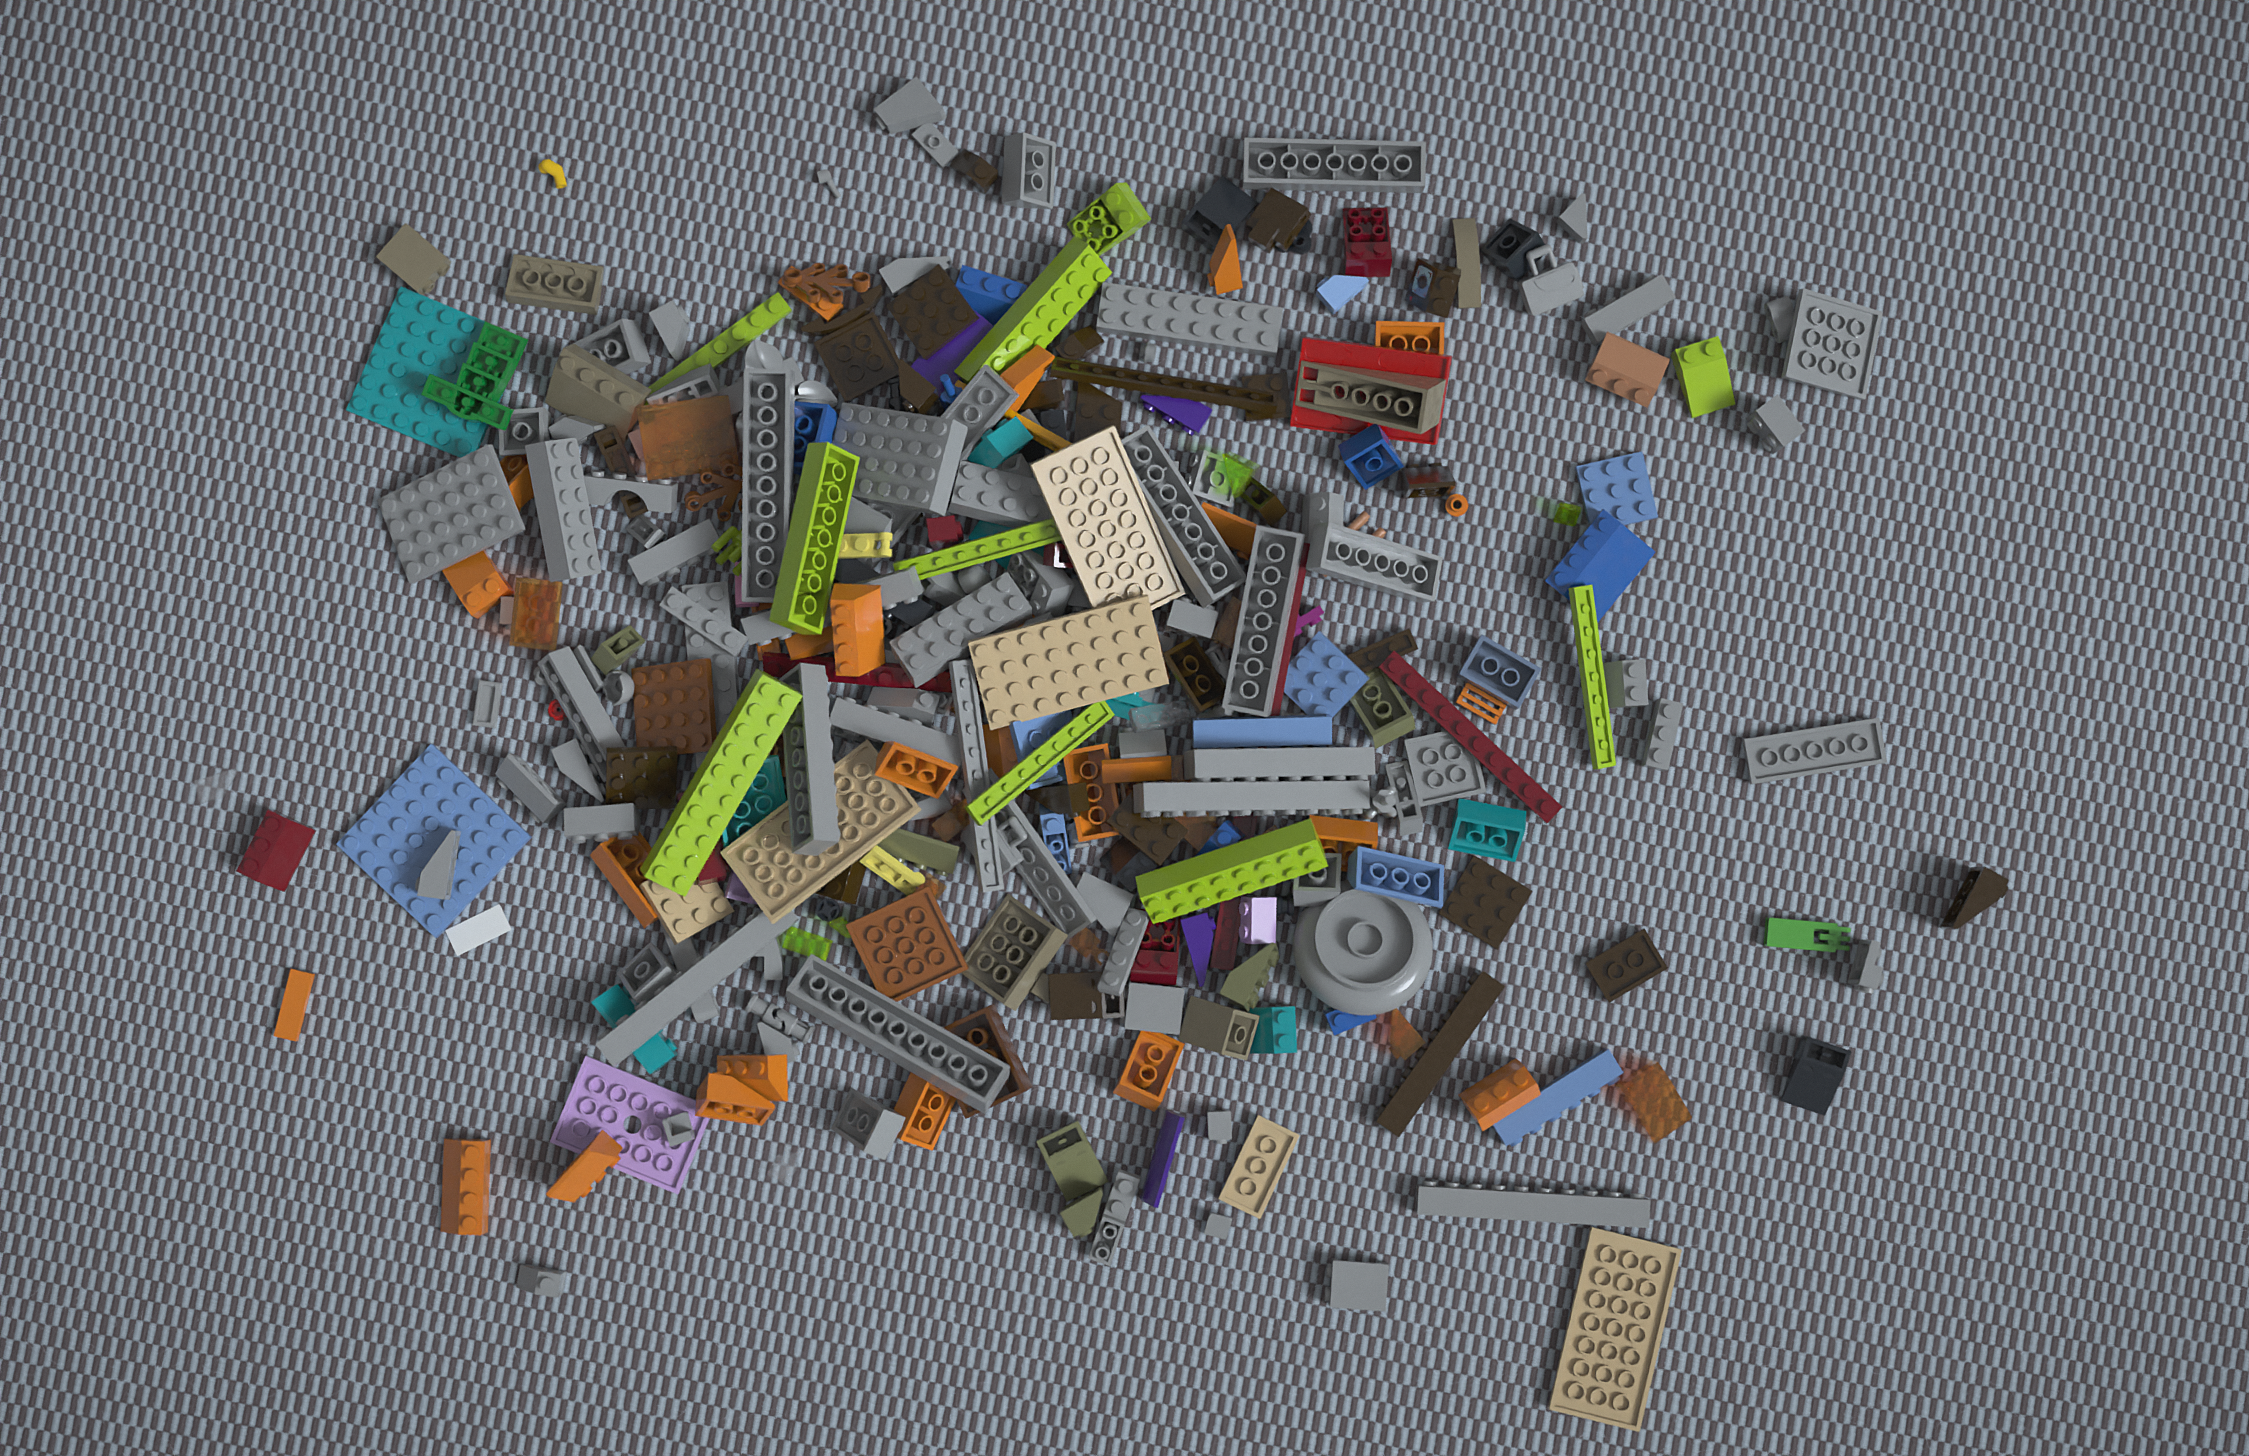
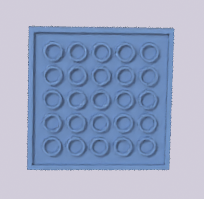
(411, 823)

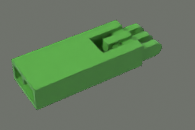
(1800, 935)

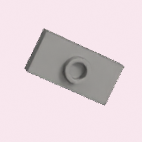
(935, 144)

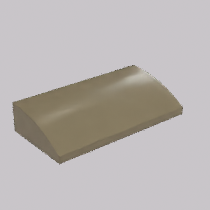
(554, 284)

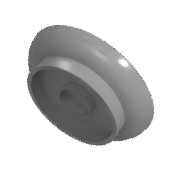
(1363, 951)

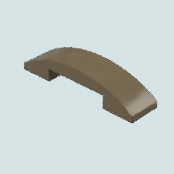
(1468, 261)

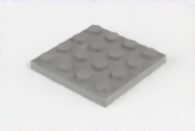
(1832, 344)

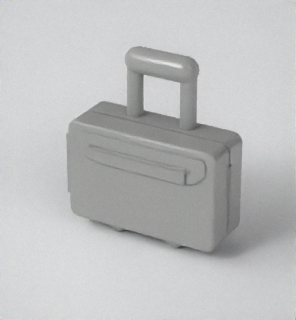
(1549, 287)
(1007, 848)

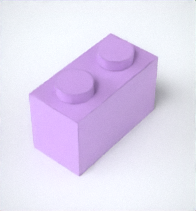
(1257, 919)

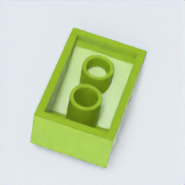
(1703, 376)

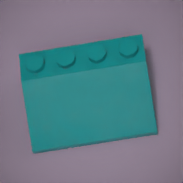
(760, 800)

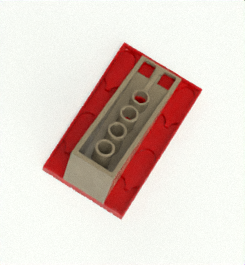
(1360, 385)

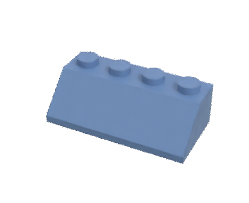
(1396, 876)

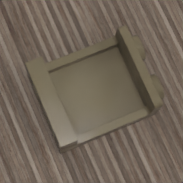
(414, 259)

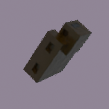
(1276, 221)

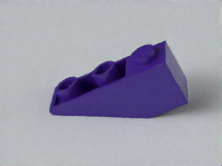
(1186, 413)

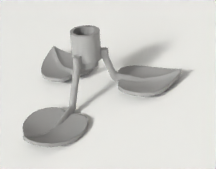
(766, 356)

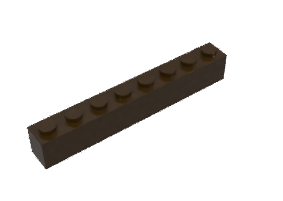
(1439, 1053)

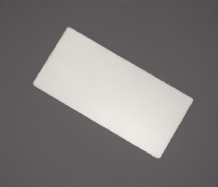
(478, 930)

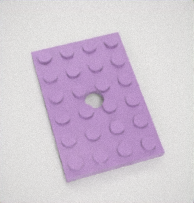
(605, 1098)

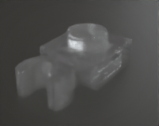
(785, 1166)

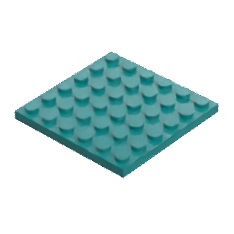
(414, 342)

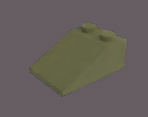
(1381, 709)

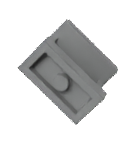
(1153, 1008)
(1357, 1285)

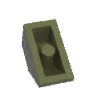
(617, 649)

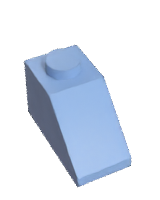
(1339, 290)

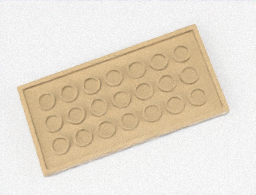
(1106, 522)
(1068, 661)
(867, 814)
(1614, 1329)

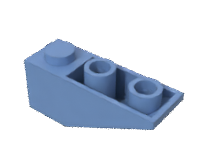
(1055, 837)

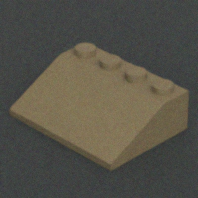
(595, 390)
(1012, 952)

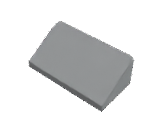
(589, 667)

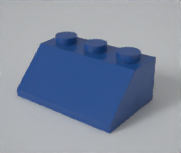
(988, 293)
(811, 425)

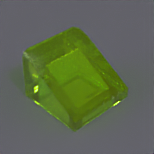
(1566, 514)
(840, 926)

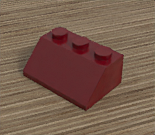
(276, 850)

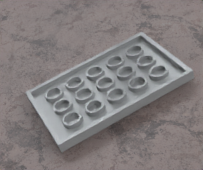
(451, 514)

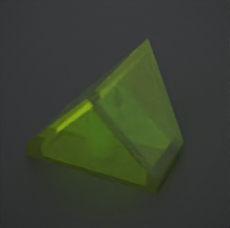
(1239, 472)

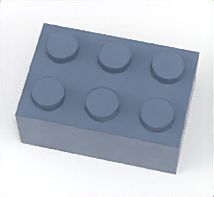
(1498, 672)

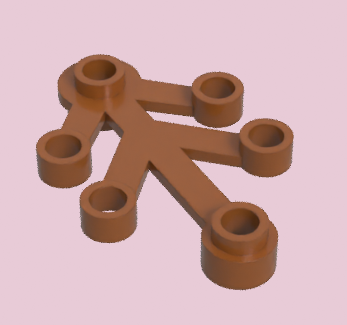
(824, 280)
(728, 487)

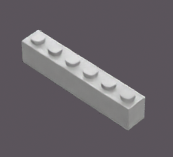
(581, 705)

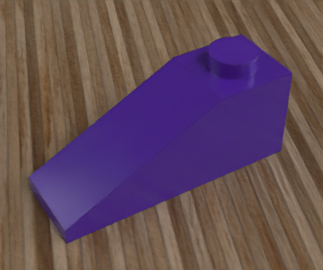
(1199, 940)

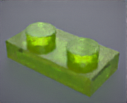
(807, 943)

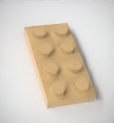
(1258, 1166)

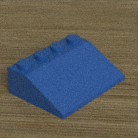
(1603, 557)

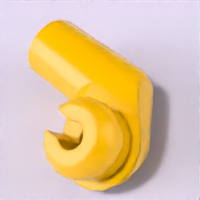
(555, 170)

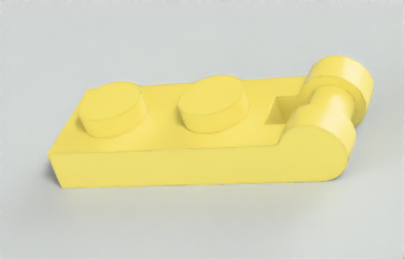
(865, 545)
(892, 870)

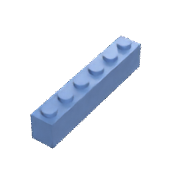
(1262, 731)
(1559, 1095)

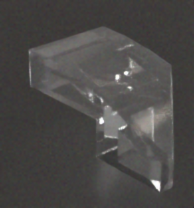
(214, 786)

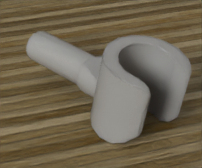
(825, 176)

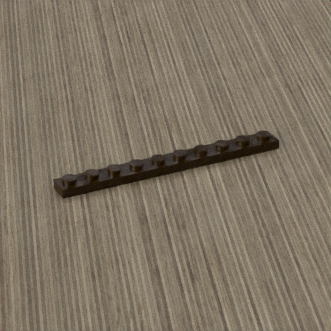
(1164, 385)

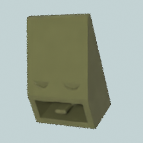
(1247, 979)
(1072, 1160)

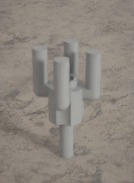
(1381, 802)

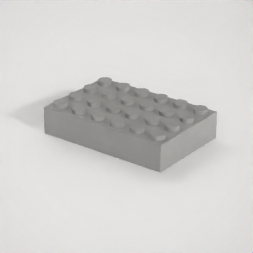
(903, 456)

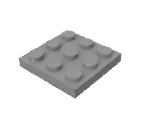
(1442, 769)

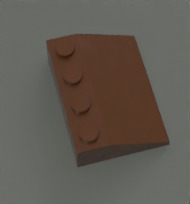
(987, 1032)

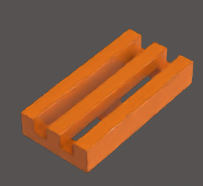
(1498, 713)

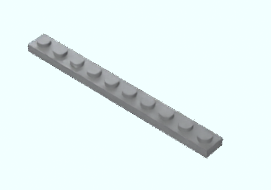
(975, 772)

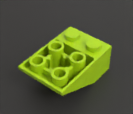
(1110, 219)

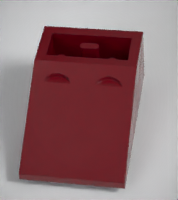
(1366, 242)
(1158, 953)

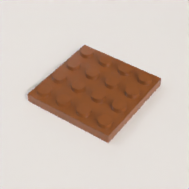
(675, 706)
(907, 945)

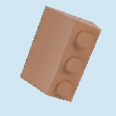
(1627, 369)

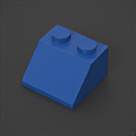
(1370, 456)

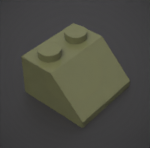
(1082, 1212)

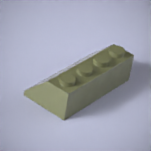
(922, 851)

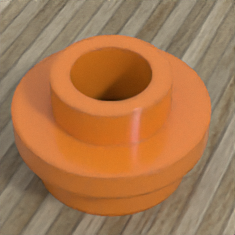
(1456, 512)

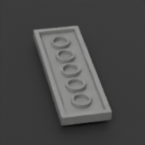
(1814, 751)

